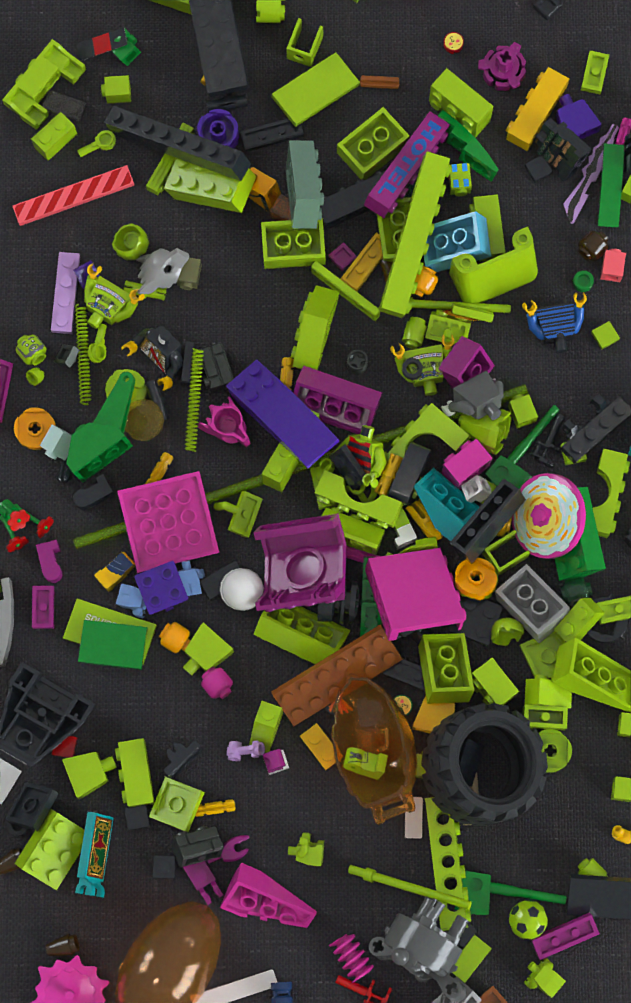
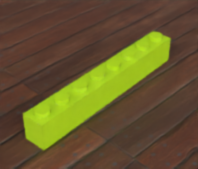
(414, 235)

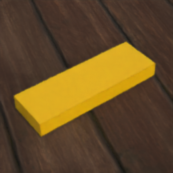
(364, 264)

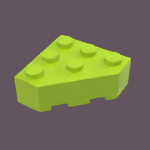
(314, 327)

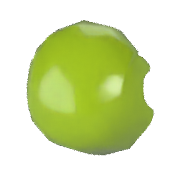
(505, 630)

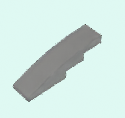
(6, 620)

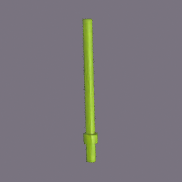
(448, 305)
(370, 875)

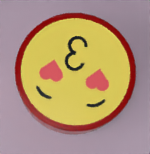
(453, 42)

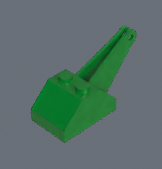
(104, 440)

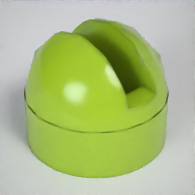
(35, 376)

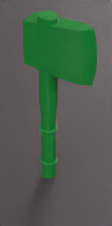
(507, 468)
(480, 887)

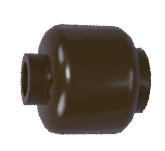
(593, 245)

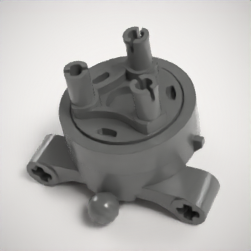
(424, 947)

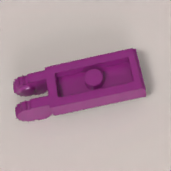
(201, 877)

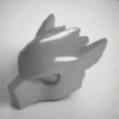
(156, 266)

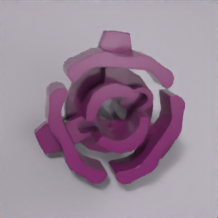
(504, 66)

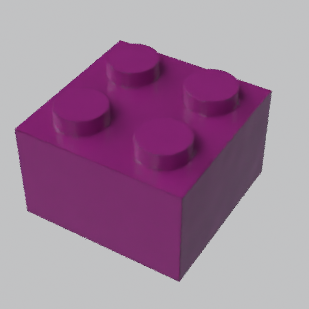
(465, 362)

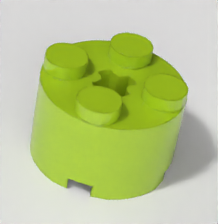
(270, 11)

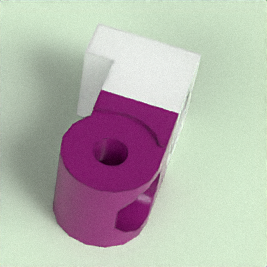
(275, 761)

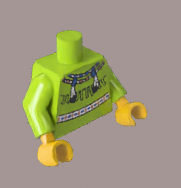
(107, 300)
(431, 359)

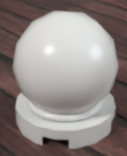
(241, 589)

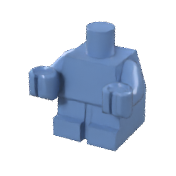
(190, 578)
(131, 598)

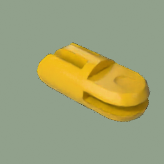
(423, 520)

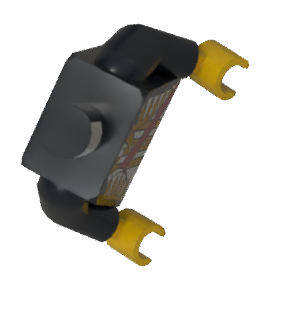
(161, 349)

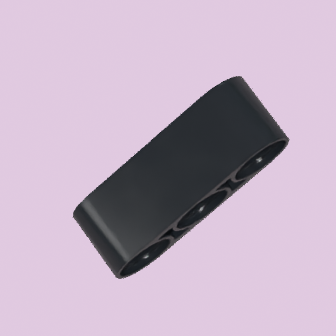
(409, 473)

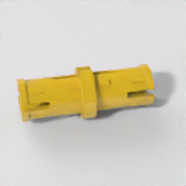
(388, 474)

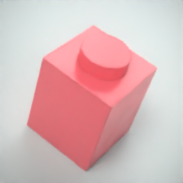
(613, 265)

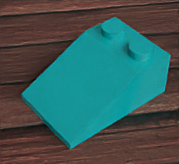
(444, 503)

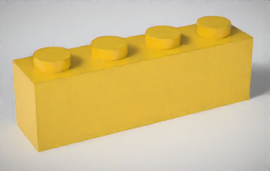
(537, 108)

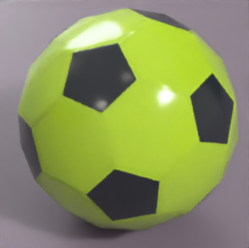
(528, 919)

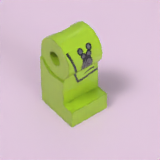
(365, 763)

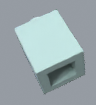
(56, 443)

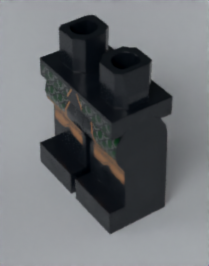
(561, 148)

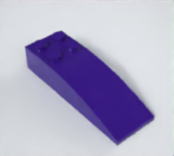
(281, 413)

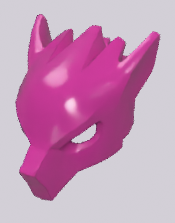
(226, 424)

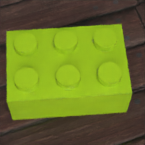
(460, 102)
(372, 144)
(292, 246)
(446, 668)
(52, 849)

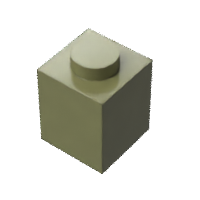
(190, 274)

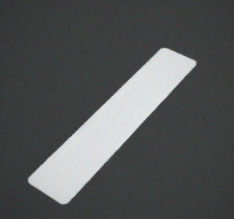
(239, 988)

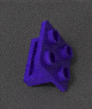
(161, 588)

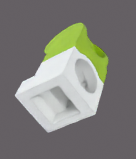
(477, 489)
(404, 531)

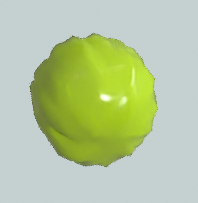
(130, 242)

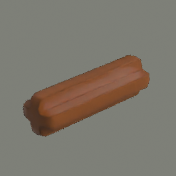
(379, 82)

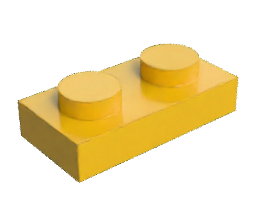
(320, 746)

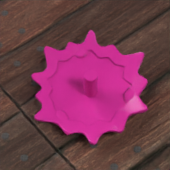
(70, 983)

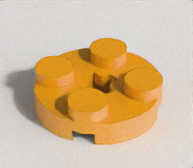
(26, 421)
(472, 588)

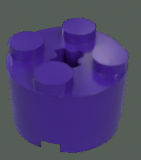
(217, 121)

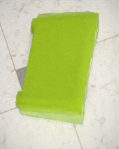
(496, 276)

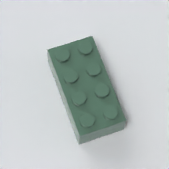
(304, 184)

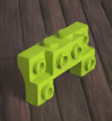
(38, 80)

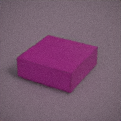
(342, 256)

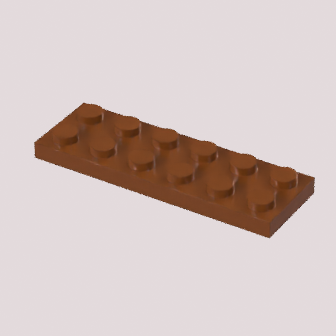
(320, 683)

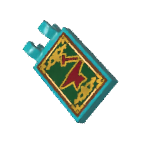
(94, 854)

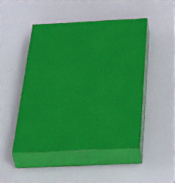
(112, 644)

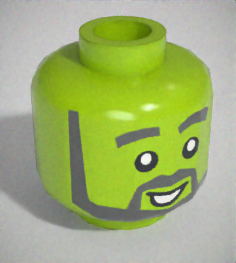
(31, 349)

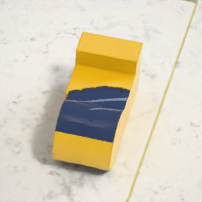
(115, 571)

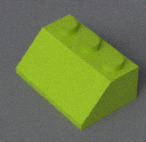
(359, 533)

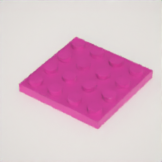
(168, 521)

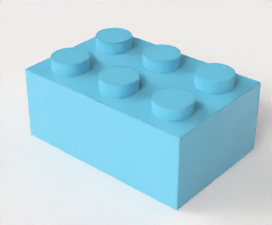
(456, 237)

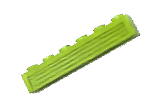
(162, 172)

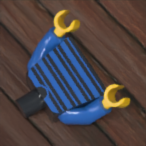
(556, 322)

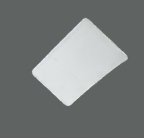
(413, 820)

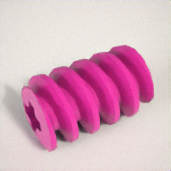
(351, 956)

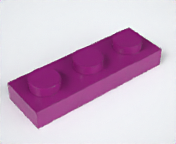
(565, 936)

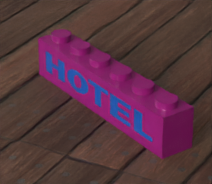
(406, 165)

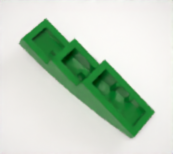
(470, 148)
(611, 185)
(369, 612)

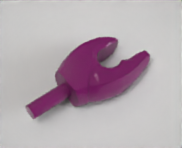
(229, 853)

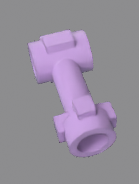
(236, 749)

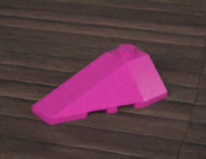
(259, 895)

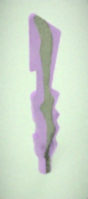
(591, 171)

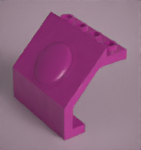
(302, 562)

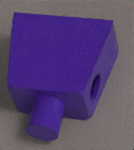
(577, 117)

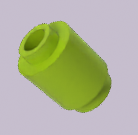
(414, 332)
(591, 867)

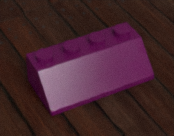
(337, 400)

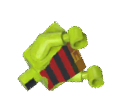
(367, 452)

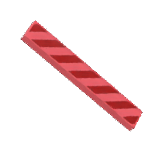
(73, 195)

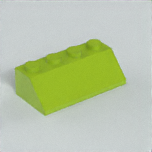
(301, 633)

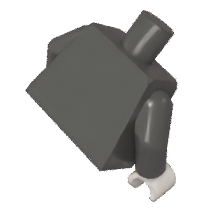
(477, 397)

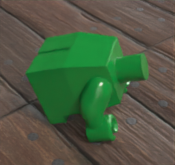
(128, 52)

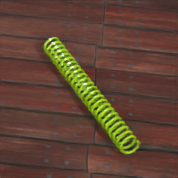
(85, 355)
(193, 400)

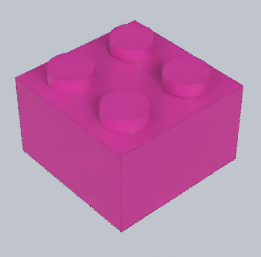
(466, 464)

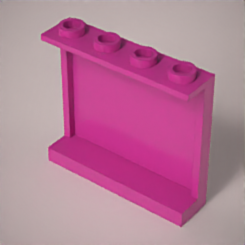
(414, 591)

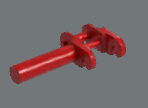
(361, 989)

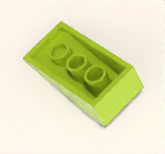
(592, 675)

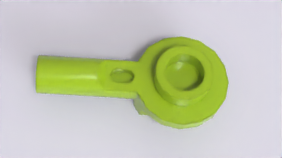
(105, 140)
(97, 350)

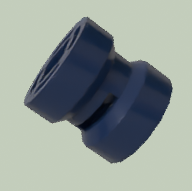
(279, 988)

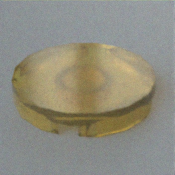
(144, 420)

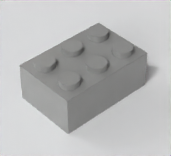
(532, 603)

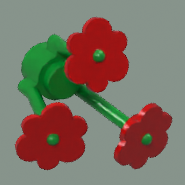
(14, 518)

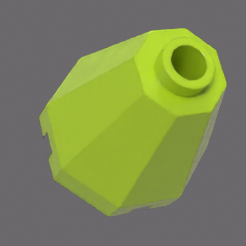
(486, 430)

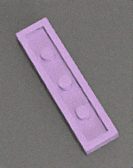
(65, 293)

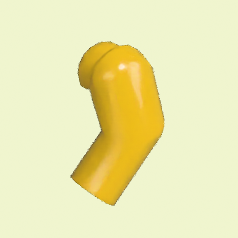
(621, 835)

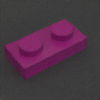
(43, 607)

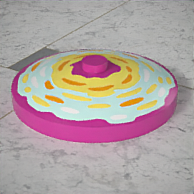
(550, 517)

